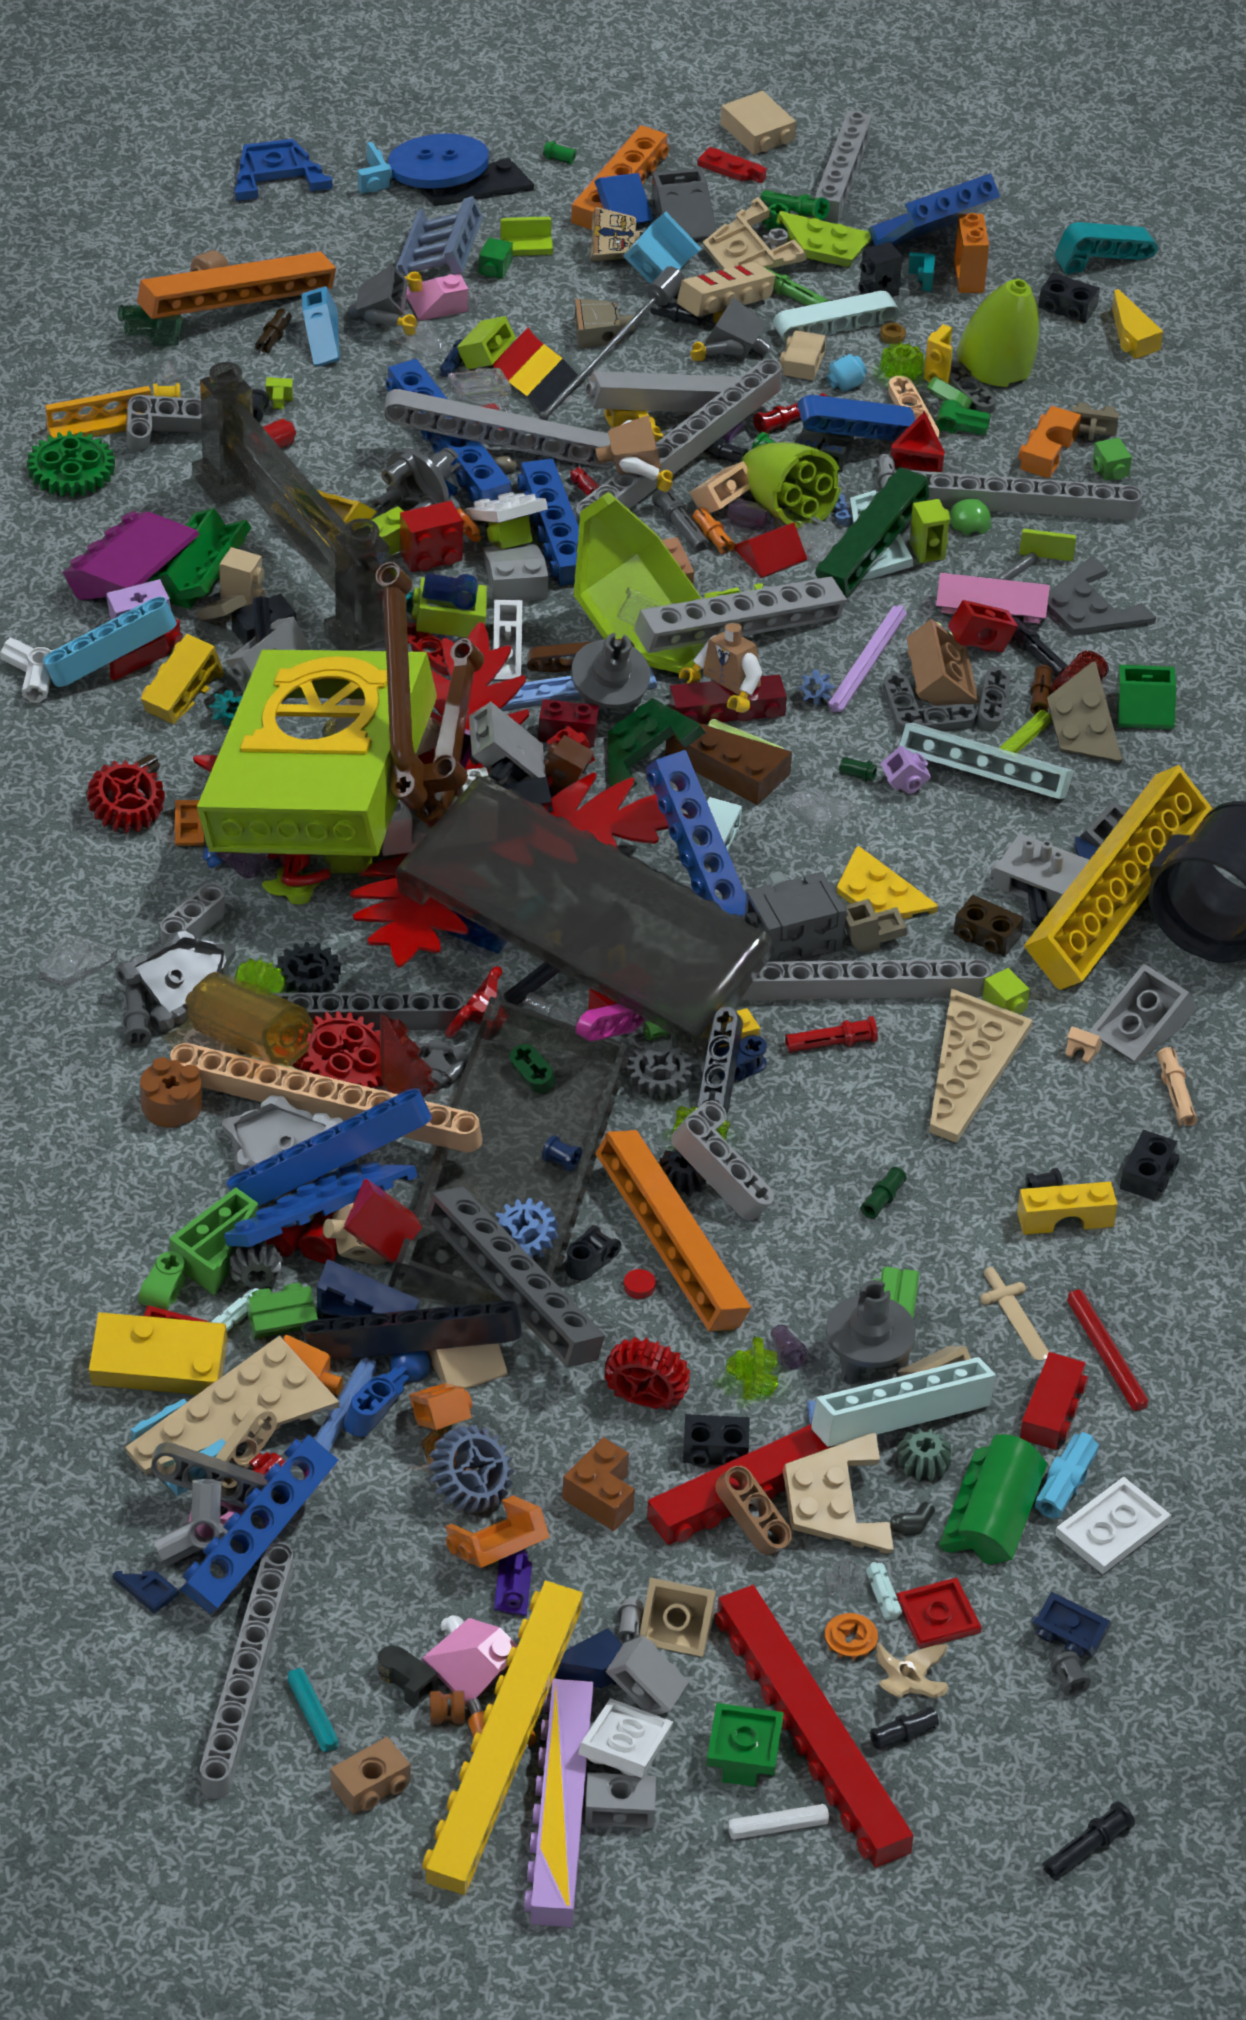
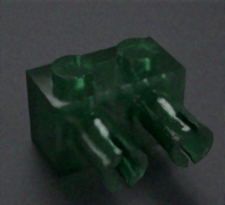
(161, 331)

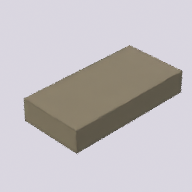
(221, 607)

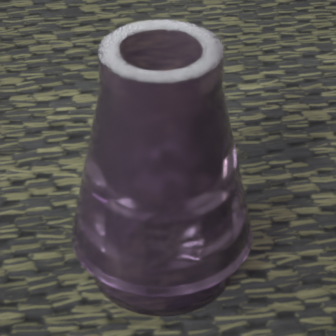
(789, 1349)

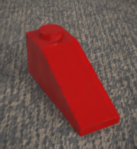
(146, 653)

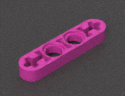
(607, 1022)

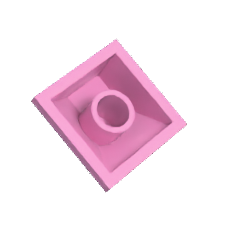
(439, 297)
(471, 1658)

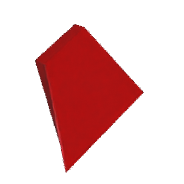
(918, 447)

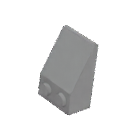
(516, 572)
(1144, 1014)

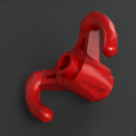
(293, 864)
(476, 1006)

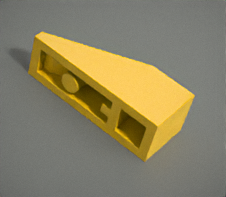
(1135, 329)

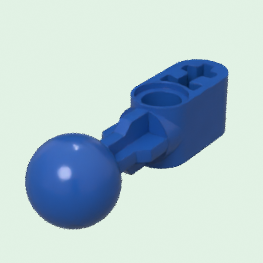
(380, 1392)

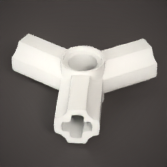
(31, 661)

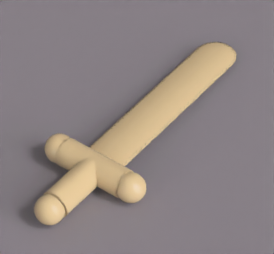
(1006, 1298)

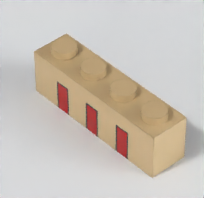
(715, 290)

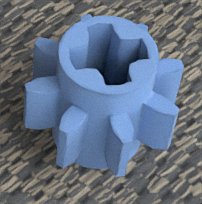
(818, 694)

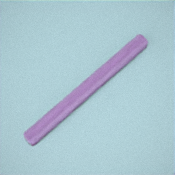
(867, 659)

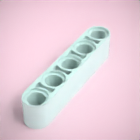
(838, 315)

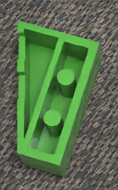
(204, 1243)

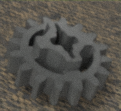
(659, 1070)

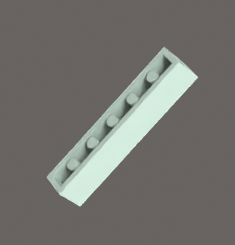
(987, 760)
(903, 1401)

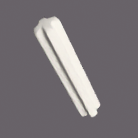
(778, 1821)

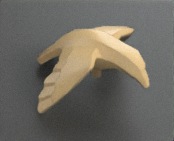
(910, 1674)

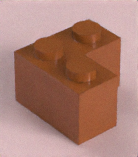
(598, 1486)

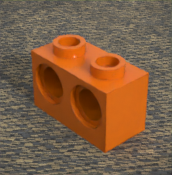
(441, 1406)

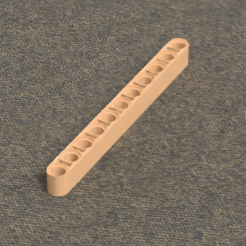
(320, 1094)

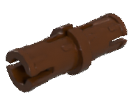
(1042, 679)

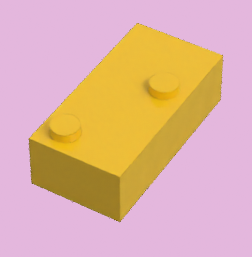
(157, 1353)

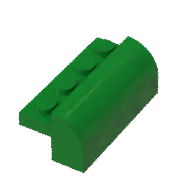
(198, 564)
(995, 1499)

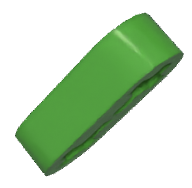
(947, 392)

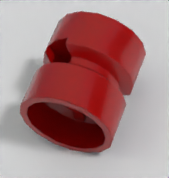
(314, 1243)

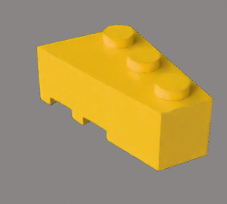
(182, 679)

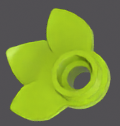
(295, 895)

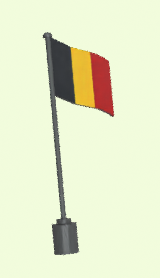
(545, 376)

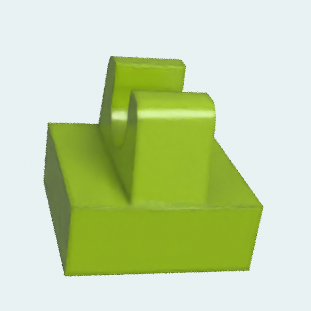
(279, 391)

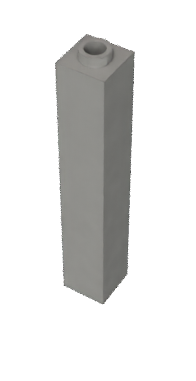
(653, 390)

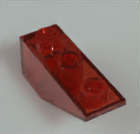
(400, 1060)

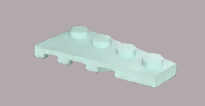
(895, 557)

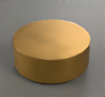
(892, 333)

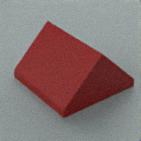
(773, 550)
(381, 1221)

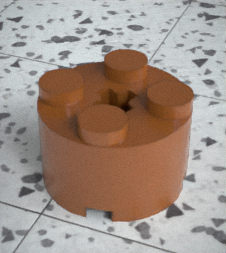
(171, 1092)

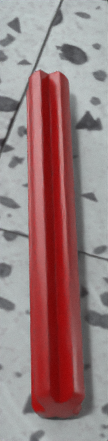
(1107, 1350)

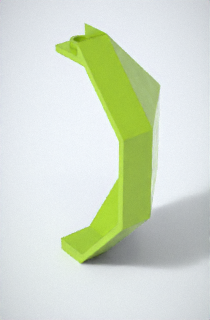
(622, 553)

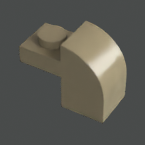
(869, 928)

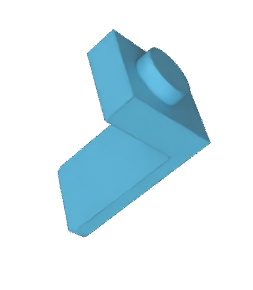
(378, 175)

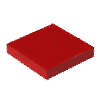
(938, 1613)

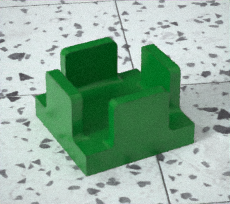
(744, 1743)

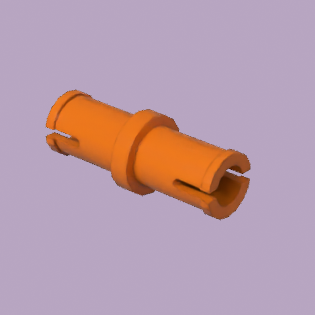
(713, 530)

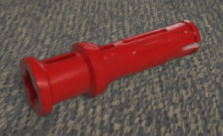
(777, 418)
(846, 1033)

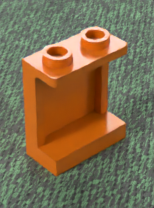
(521, 1529)

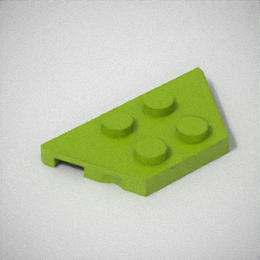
(825, 240)

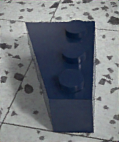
(349, 1293)

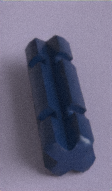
(451, 361)

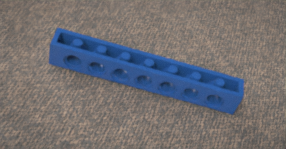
(478, 469)

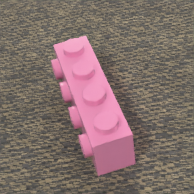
(1020, 598)

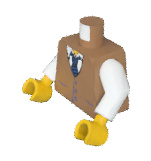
(636, 451)
(730, 662)

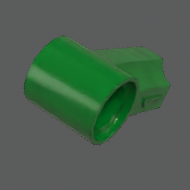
(955, 417)

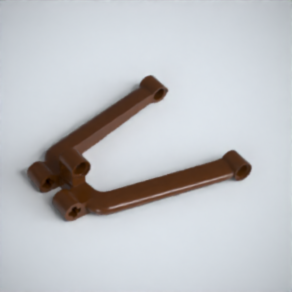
(420, 785)

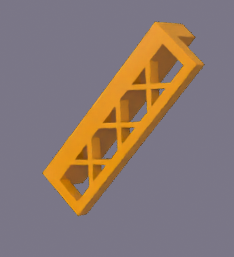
(98, 420)

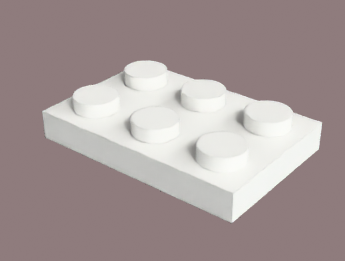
(506, 508)
(1113, 1525)
(625, 1738)

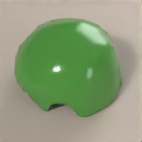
(970, 516)

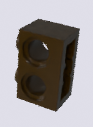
(988, 925)

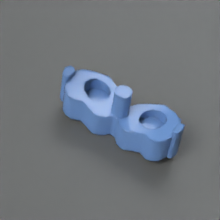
(843, 515)

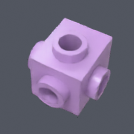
(906, 770)

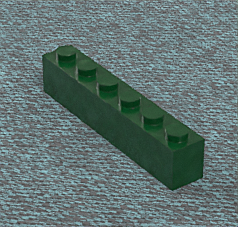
(874, 530)

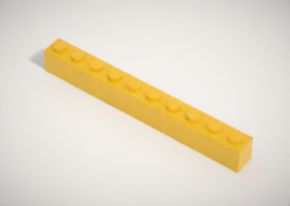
(503, 1739)

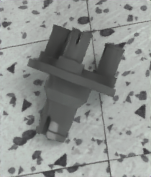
(416, 479)
(610, 673)
(870, 1331)

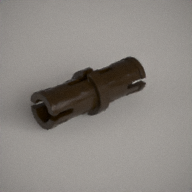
(273, 330)

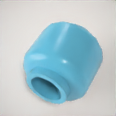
(846, 372)

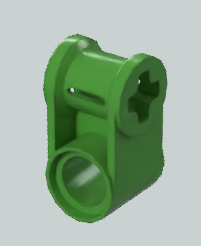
(163, 1281)

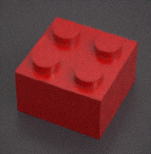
(431, 536)

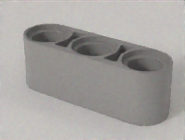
(196, 913)

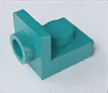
(923, 266)

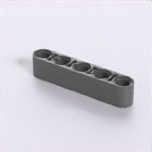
(215, 1469)

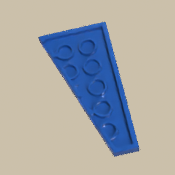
(326, 1195)

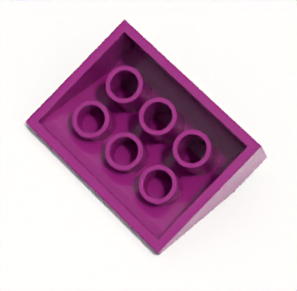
(127, 554)

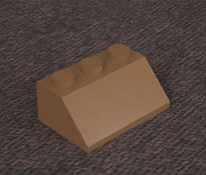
(940, 667)

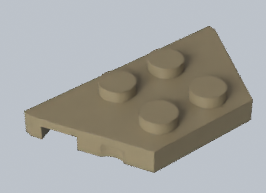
(1083, 717)

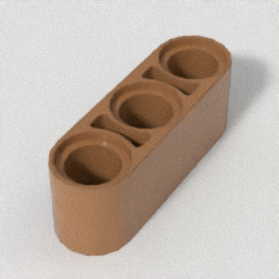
(754, 1527)

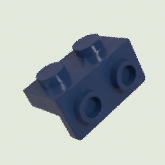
(1071, 1625)

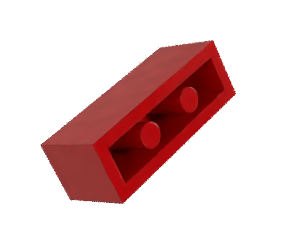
(1054, 1401)

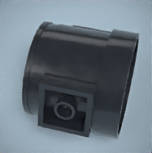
(1192, 898)

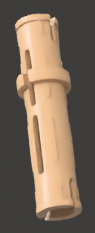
(1174, 1077)

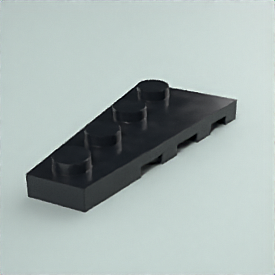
(498, 178)

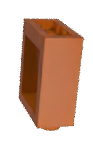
(971, 253)

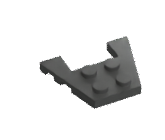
(1085, 610)

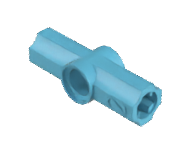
(1066, 1475)

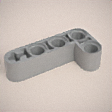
(153, 418)
(720, 1163)

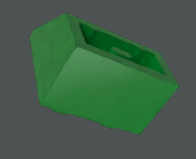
(1146, 696)

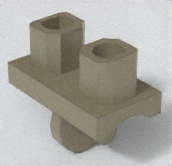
(1097, 421)

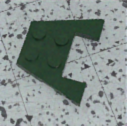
(644, 732)

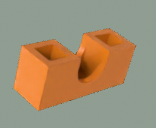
(1044, 444)

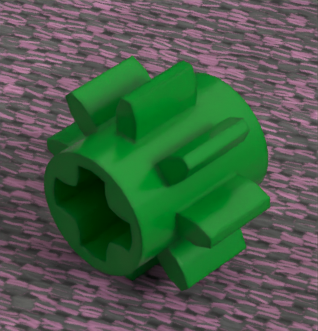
(771, 223)

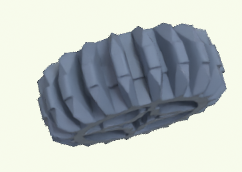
(473, 1451)

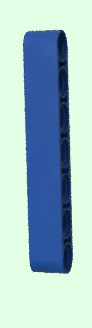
(333, 1147)

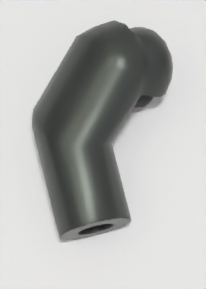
(913, 1522)

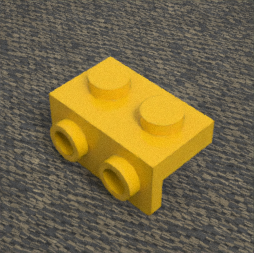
(939, 354)

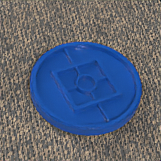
(438, 160)

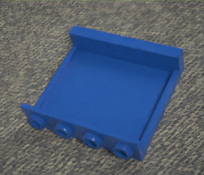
(936, 211)

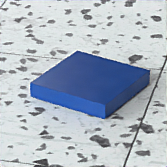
(625, 196)

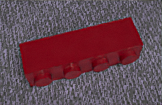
(709, 701)

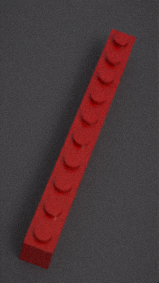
(814, 1727)

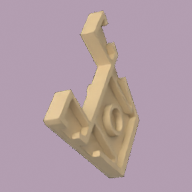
(740, 244)
(822, 1495)

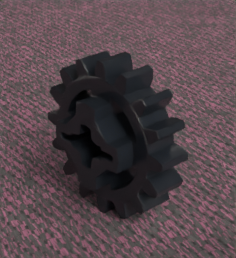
(309, 969)

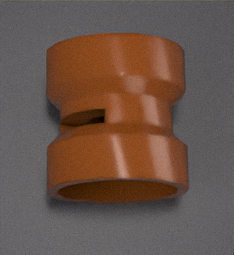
(439, 1707)

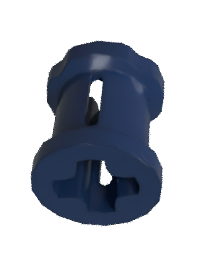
(561, 1153)

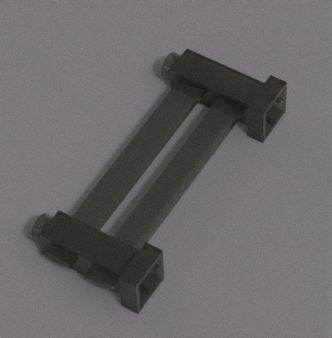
(230, 473)

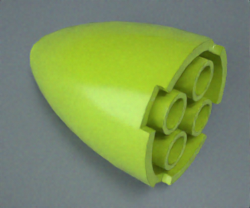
(1002, 336)
(793, 478)

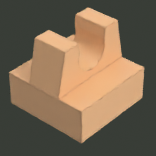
(1085, 1041)

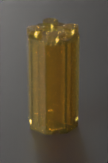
(249, 1019)

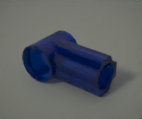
(450, 589)

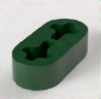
(528, 1071)

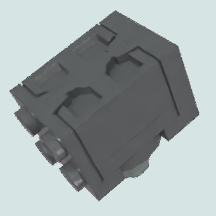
(799, 915)

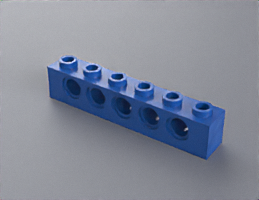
(557, 524)
(701, 824)
(210, 1591)

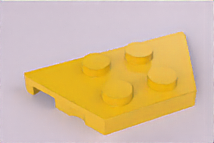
(872, 880)

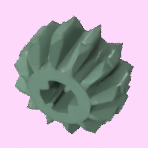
(924, 1454)

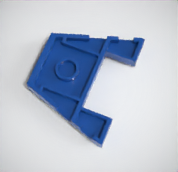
(276, 161)

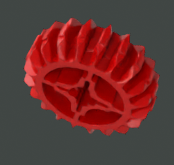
(122, 787)
(647, 1373)

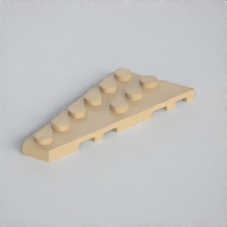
(973, 1056)
(267, 1379)

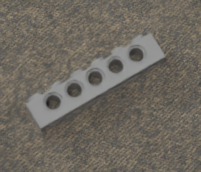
(844, 162)

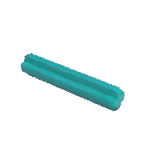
(312, 1710)

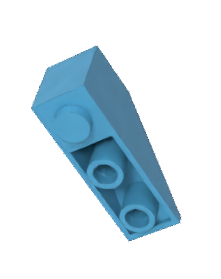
(321, 326)

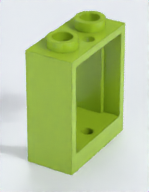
(447, 620)

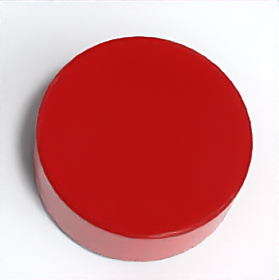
(639, 1283)

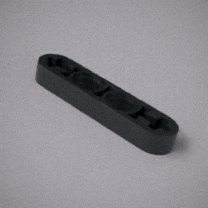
(721, 1064)

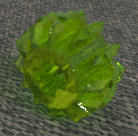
(902, 361)
(261, 975)

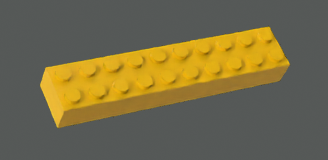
(1115, 879)

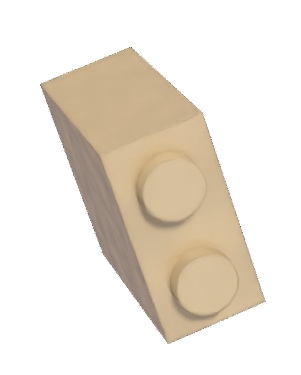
(758, 122)

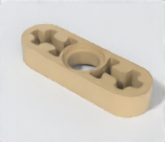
(240, 1434)

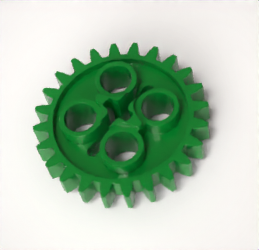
(71, 464)

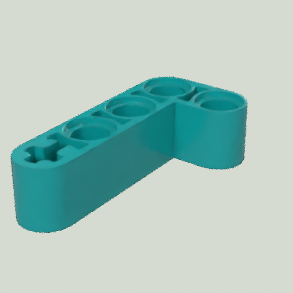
(1089, 240)

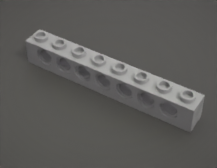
(754, 610)

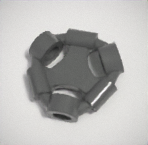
(442, 1070)

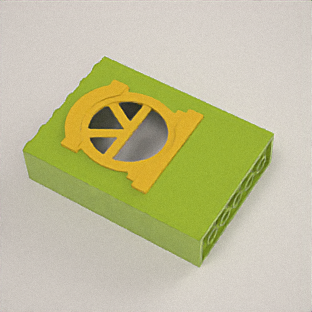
(311, 793)

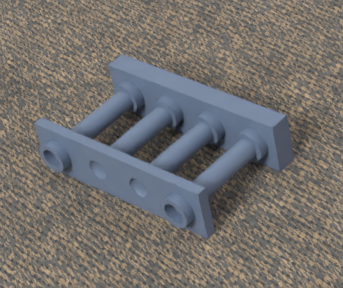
(455, 249)

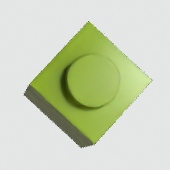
(510, 532)
(1006, 991)

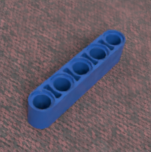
(854, 417)

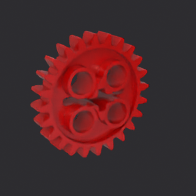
(344, 1050)

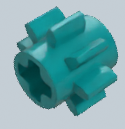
(219, 707)

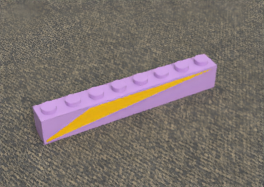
(561, 1804)

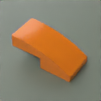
(188, 824)

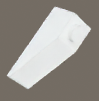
(508, 632)

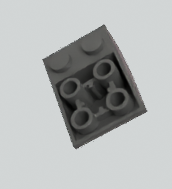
(686, 199)

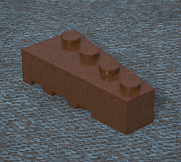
(736, 762)

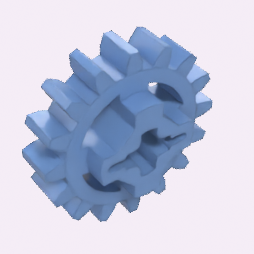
(525, 1229)

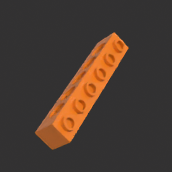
(637, 155)

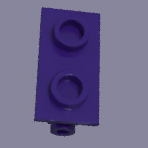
(513, 1584)

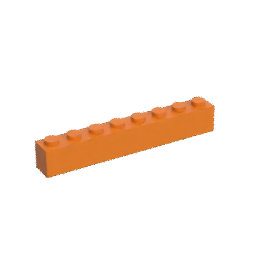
(235, 284)
(673, 1230)

